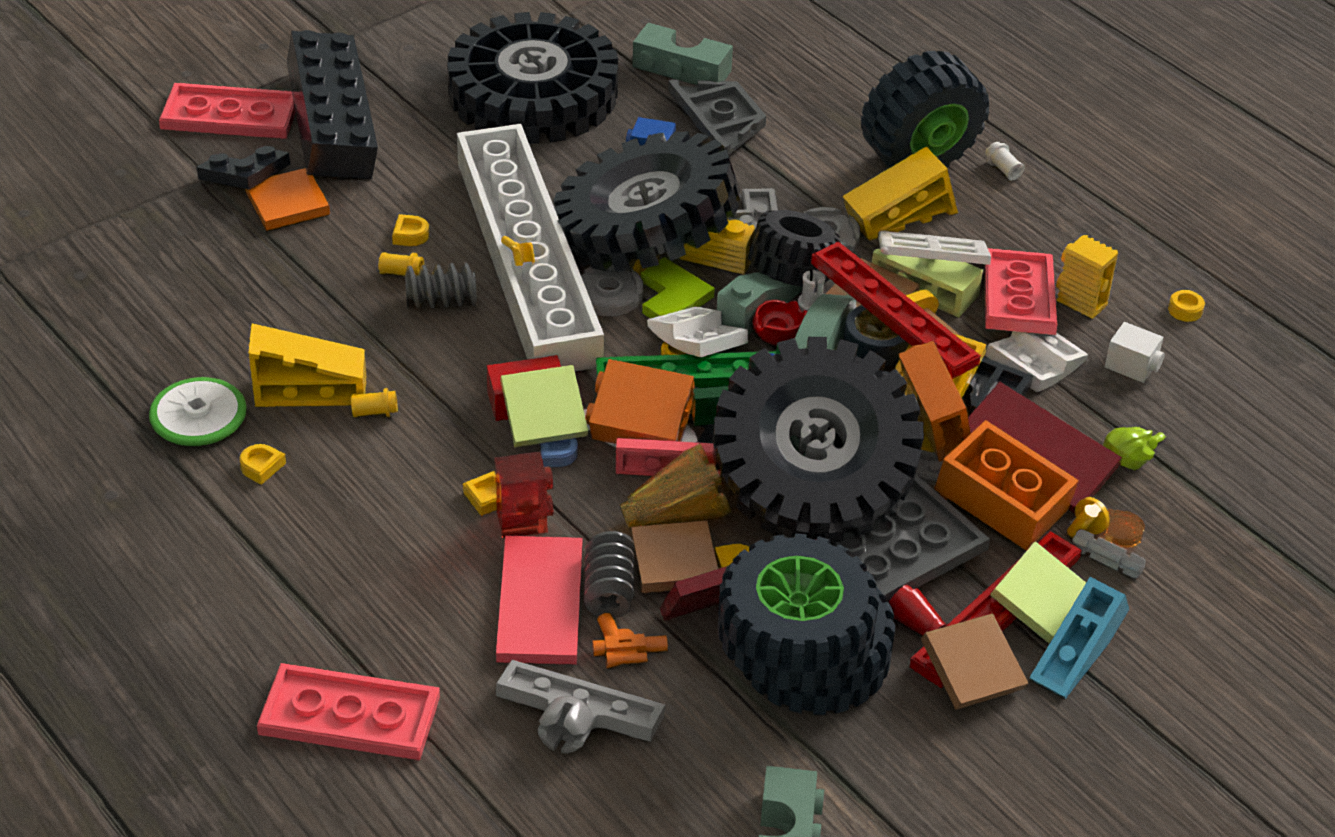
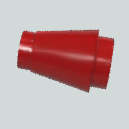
(915, 611)

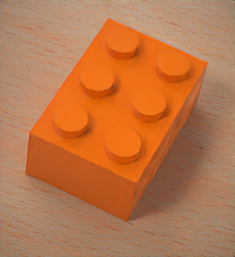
(1006, 485)

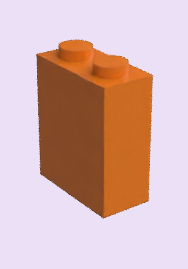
(939, 401)
(640, 403)

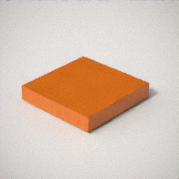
(288, 199)

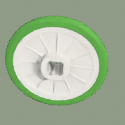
(197, 411)

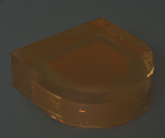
(1124, 528)

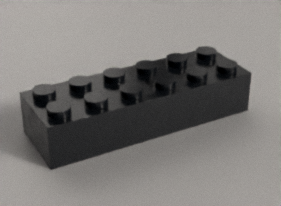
(331, 105)

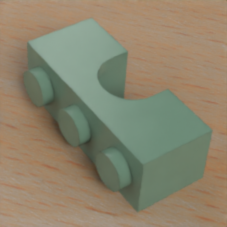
(657, 53)
(791, 802)

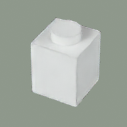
(1134, 352)

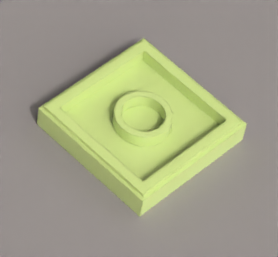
(544, 406)
(1039, 591)

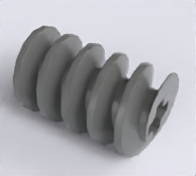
(440, 285)
(609, 574)

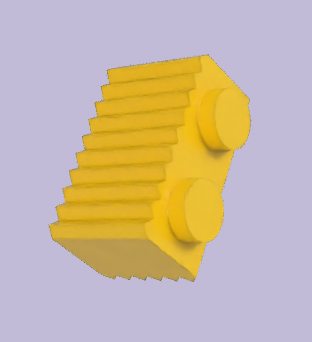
(725, 249)
(1086, 276)

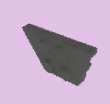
(720, 111)

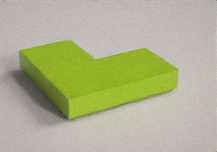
(675, 289)

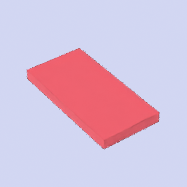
(228, 110)
(1020, 292)
(540, 600)
(349, 711)

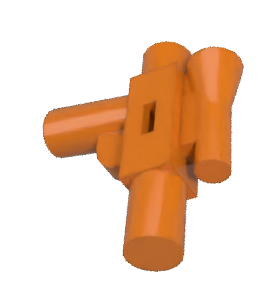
(624, 646)

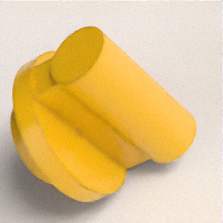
(1090, 516)

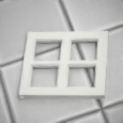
(934, 247)

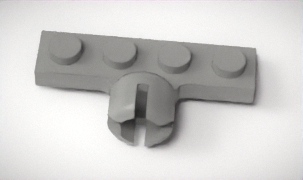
(577, 706)

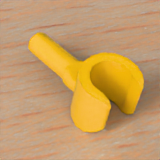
(521, 251)

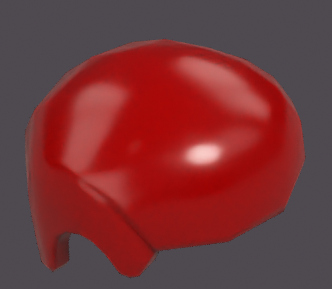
(777, 320)

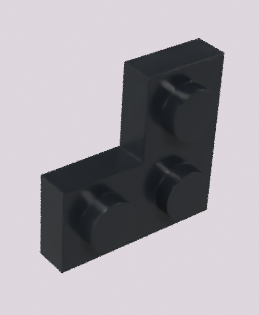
(244, 172)

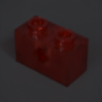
(522, 494)

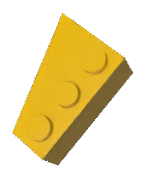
(902, 195)
(303, 369)

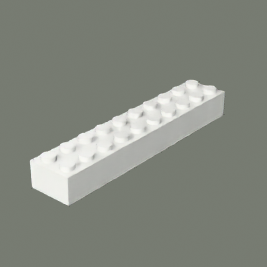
(512, 201)

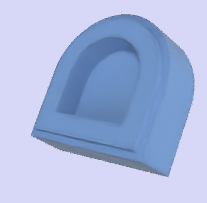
(559, 452)

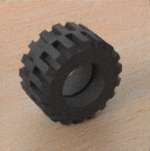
(786, 242)

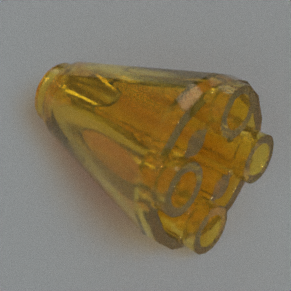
(678, 493)

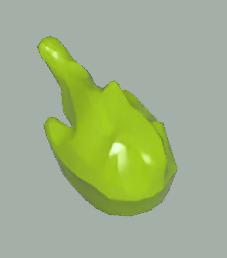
(1133, 445)

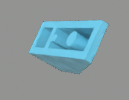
(1081, 637)

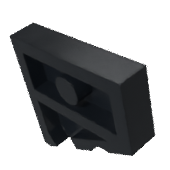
(989, 375)

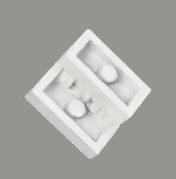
(697, 331)
(1040, 355)

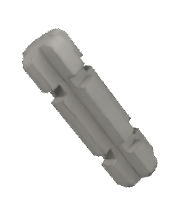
(1109, 554)

